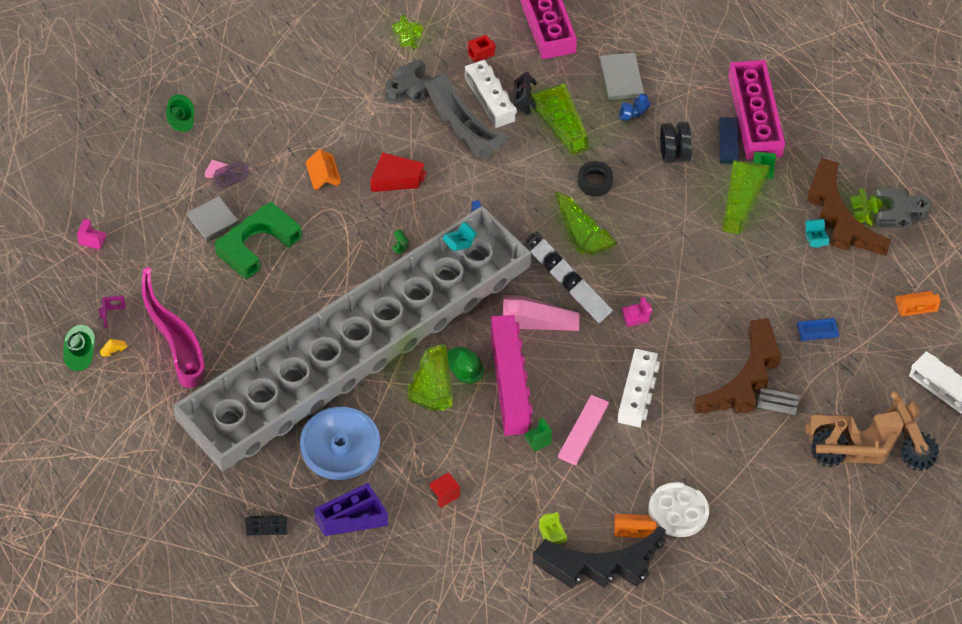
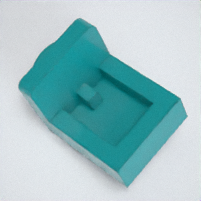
(816, 233)
(460, 239)

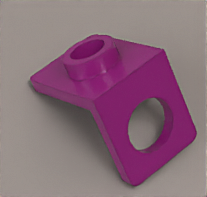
(107, 306)

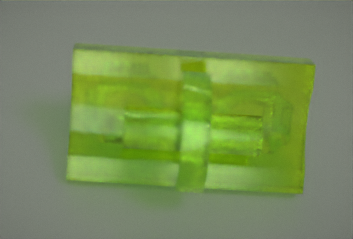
(410, 31)
(861, 200)

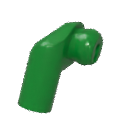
(402, 242)

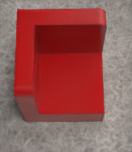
(445, 489)

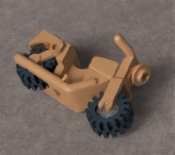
(875, 442)

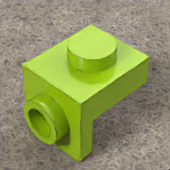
(552, 529)

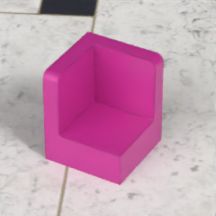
(90, 237)

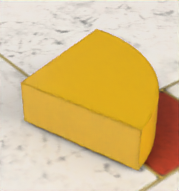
(112, 346)

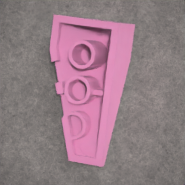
(539, 315)

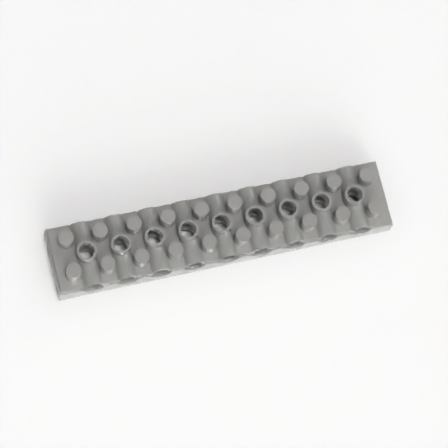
(349, 340)

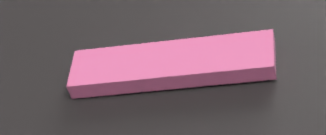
(583, 430)

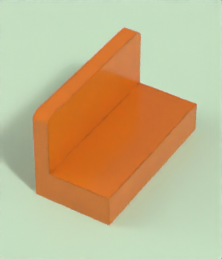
(323, 169)
(917, 303)
(633, 525)

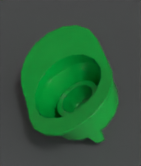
(180, 113)
(78, 347)
(465, 365)

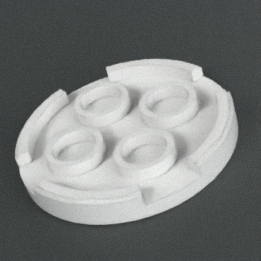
(678, 509)

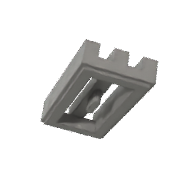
(778, 398)

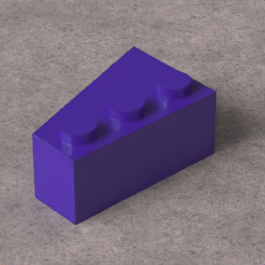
(351, 512)

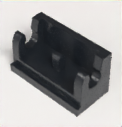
(522, 93)

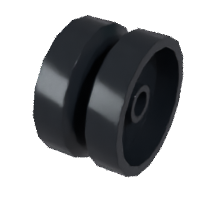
(675, 142)

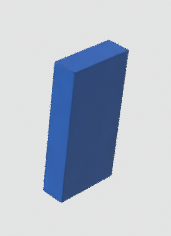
(817, 329)

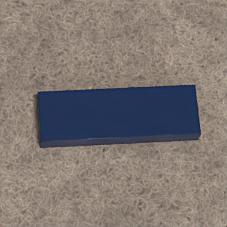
(728, 140)

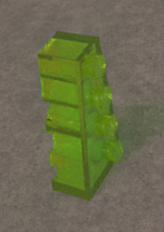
(561, 116)
(744, 188)

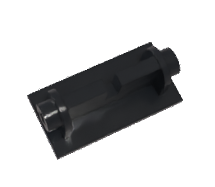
(266, 525)

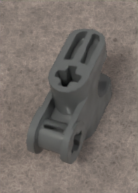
(407, 84)
(903, 208)

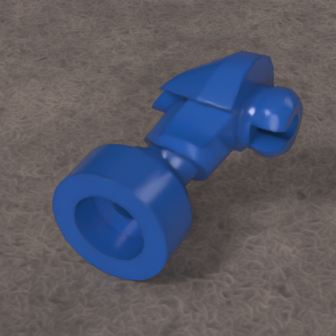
(640, 105)

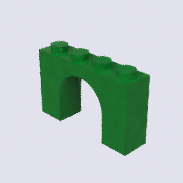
(267, 220)

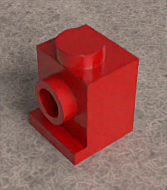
(481, 48)

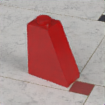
(397, 174)

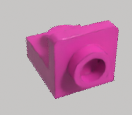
(637, 313)

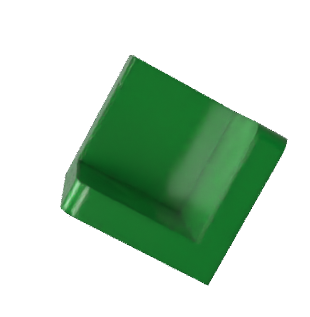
(766, 159)
(539, 436)

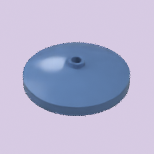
(340, 443)

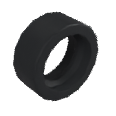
(595, 189)

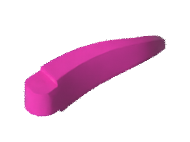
(180, 338)

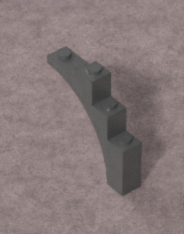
(465, 125)

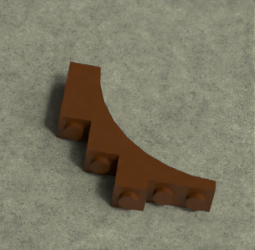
(847, 229)
(739, 392)

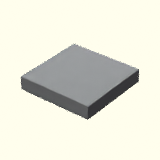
(212, 218)

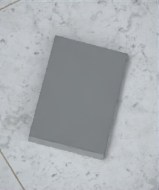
(621, 76)

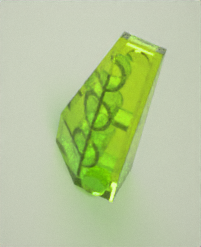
(582, 228)
(432, 381)

